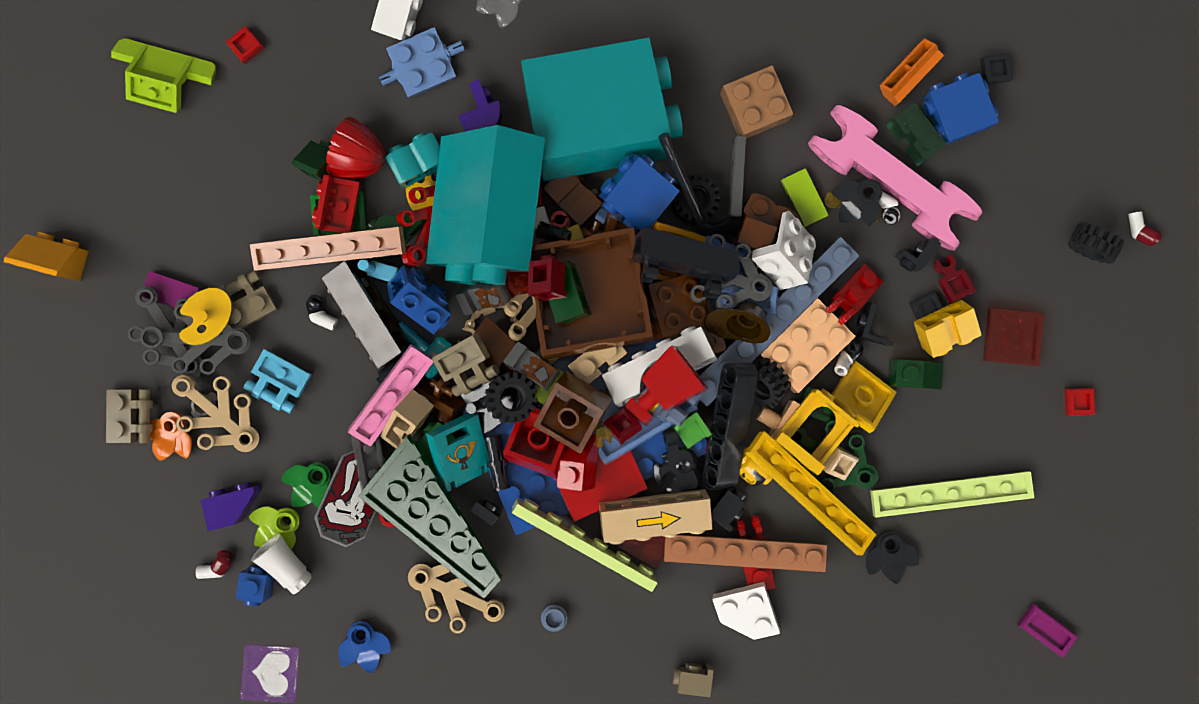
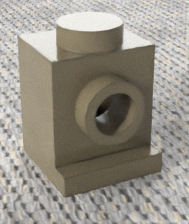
(693, 679)

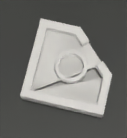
(747, 611)

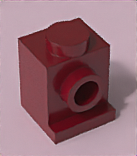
(547, 279)

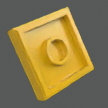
(863, 395)

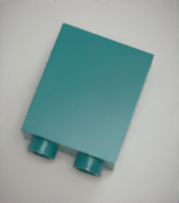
(599, 107)
(485, 204)

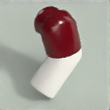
(1142, 232)
(217, 568)

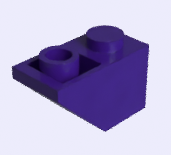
(229, 508)

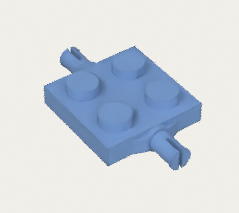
(421, 63)

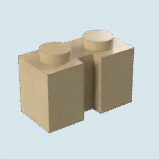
(587, 364)
(407, 418)

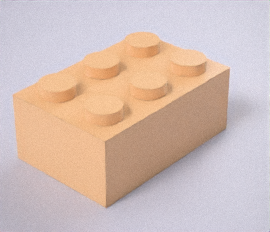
(808, 344)

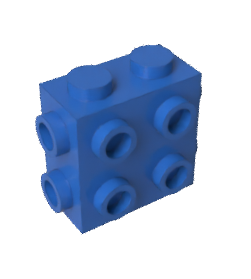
(960, 107)
(638, 192)
(419, 299)

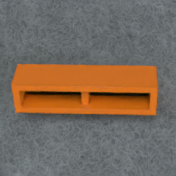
(910, 71)

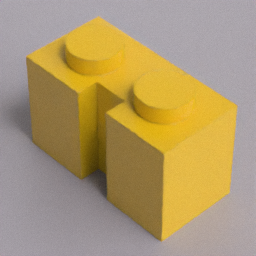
(947, 327)

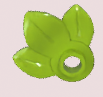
(272, 523)

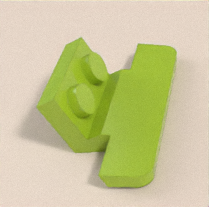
(158, 73)

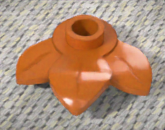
(169, 439)

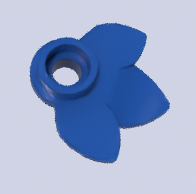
(363, 650)

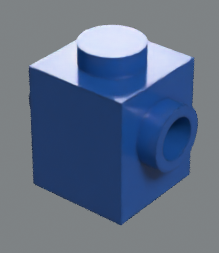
(254, 586)

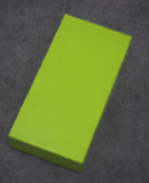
(804, 198)

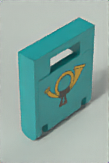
(461, 458)

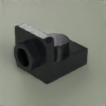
(922, 253)

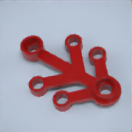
(416, 215)

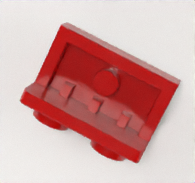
(336, 204)

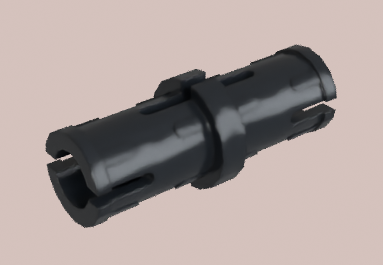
(497, 463)

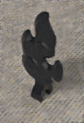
(680, 464)

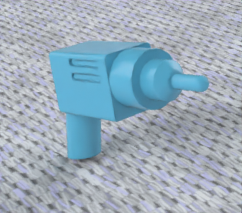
(378, 270)

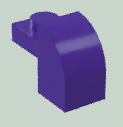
(486, 114)

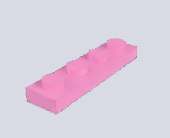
(390, 393)

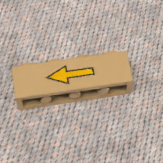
(655, 516)

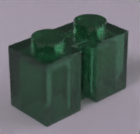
(918, 133)

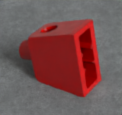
(670, 381)

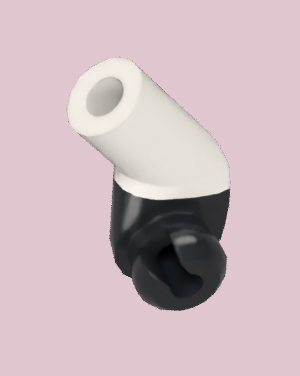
(889, 208)
(318, 314)
(848, 356)

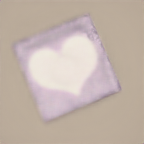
(270, 673)

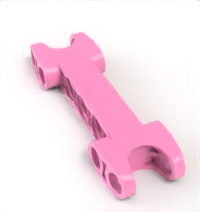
(860, 152)

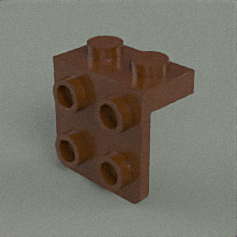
(672, 307)

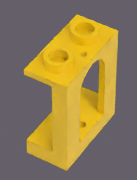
(843, 424)

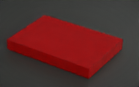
(613, 482)

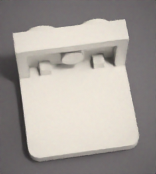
(790, 259)

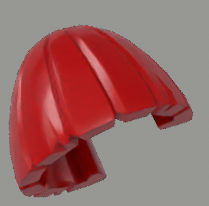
(354, 151)

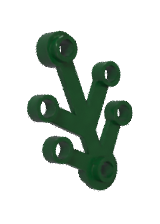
(860, 467)

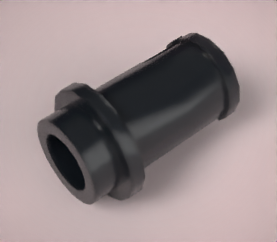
(552, 233)

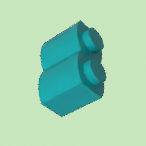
(415, 160)

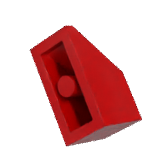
(578, 470)

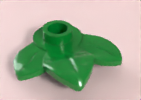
(306, 486)

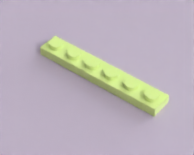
(952, 494)
(576, 538)

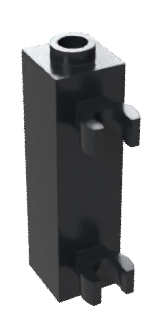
(685, 256)

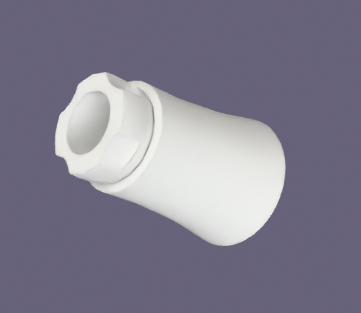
(282, 564)

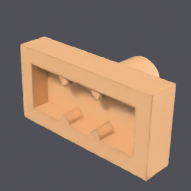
(775, 420)

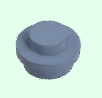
(554, 618)

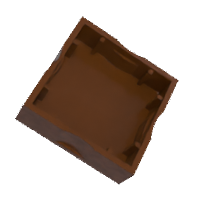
(612, 292)

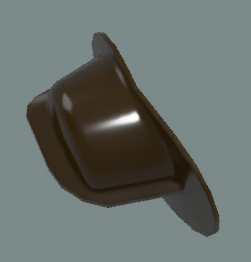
(742, 322)

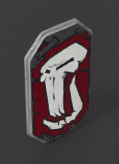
(342, 513)

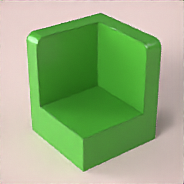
(692, 430)

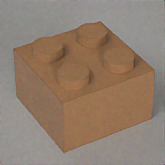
(756, 102)

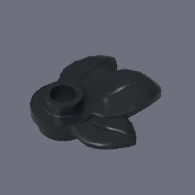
(856, 204)
(891, 560)

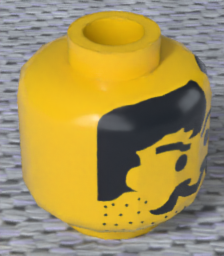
(752, 472)

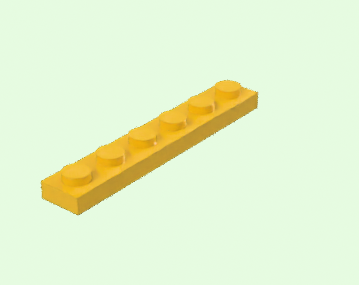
(810, 493)

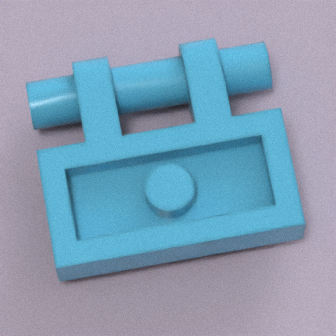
(280, 373)

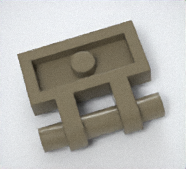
(253, 306)
(461, 357)
(122, 416)

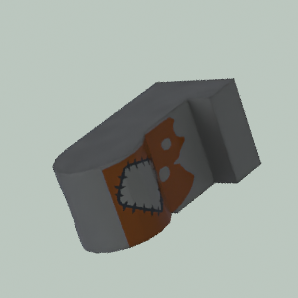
(482, 296)
(529, 364)

